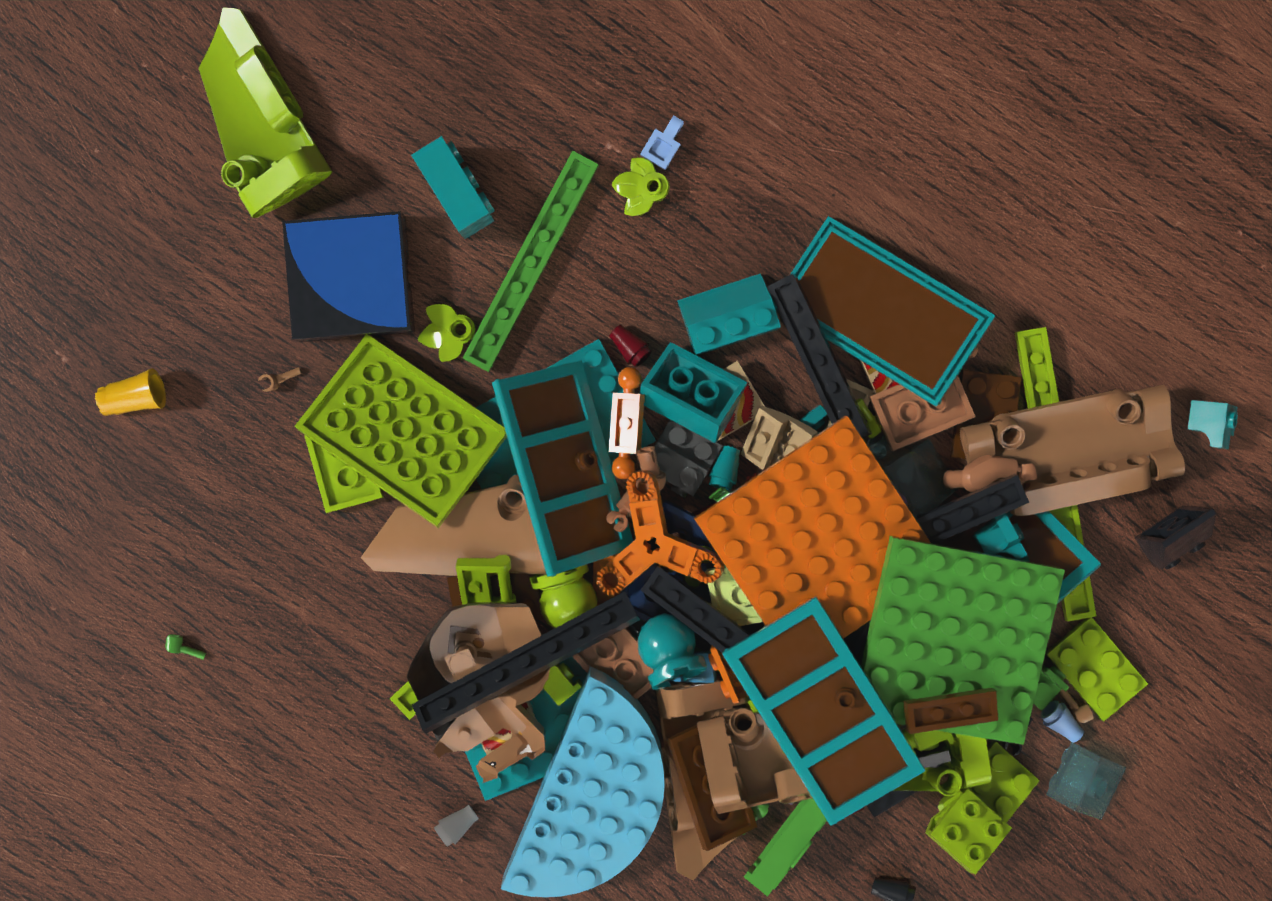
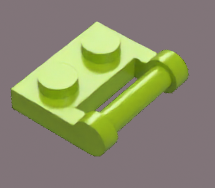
(475, 580)

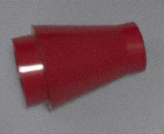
(630, 346)

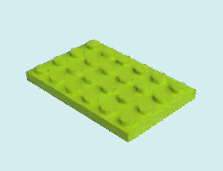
(402, 430)

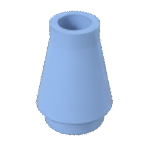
(1060, 719)

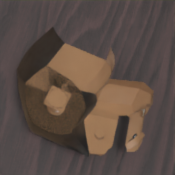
(503, 630)

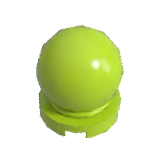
(564, 595)

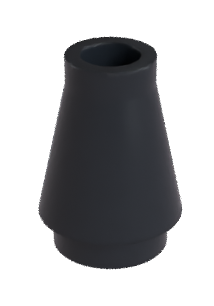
(893, 890)

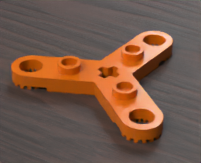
(648, 524)

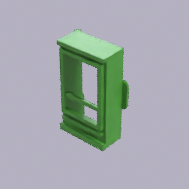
(786, 846)

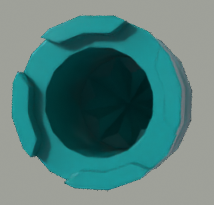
(669, 650)

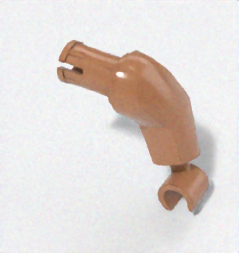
(648, 461)
(985, 471)

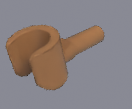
(277, 379)
(1081, 714)

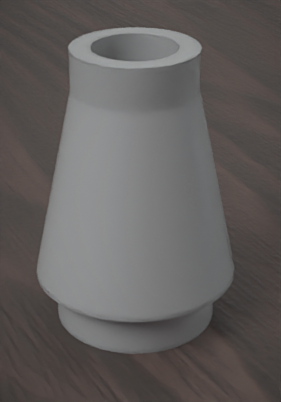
(455, 825)

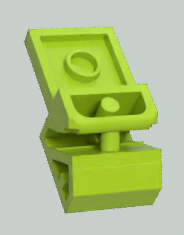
(977, 817)

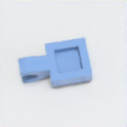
(662, 146)

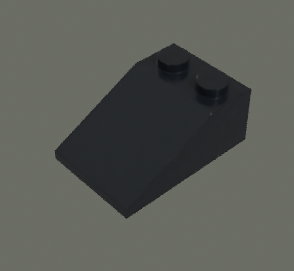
(1176, 535)

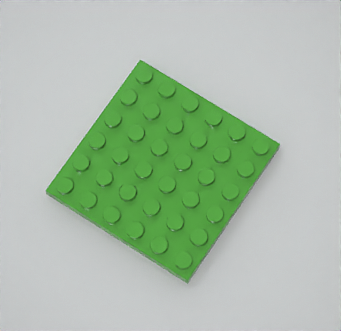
(961, 625)

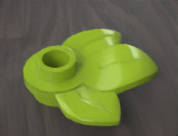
(636, 187)
(443, 334)

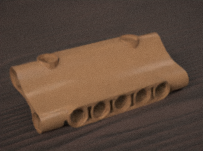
(1084, 446)

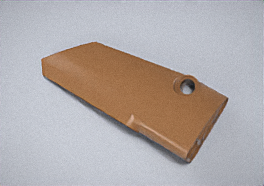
(479, 526)
(678, 710)
(746, 765)

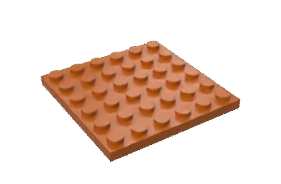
(812, 529)

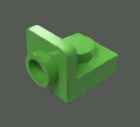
(1049, 686)

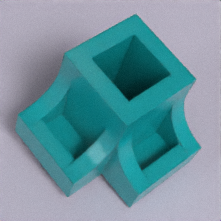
(1214, 420)
(1002, 539)

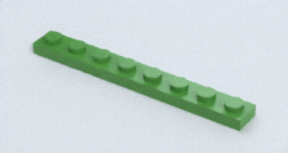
(530, 261)

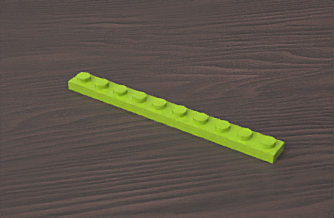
(1042, 390)

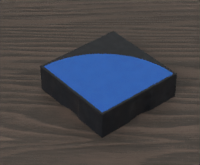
(348, 276)

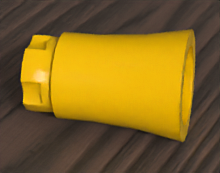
(132, 394)

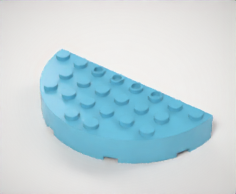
(595, 796)

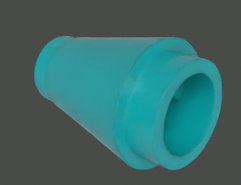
(725, 469)

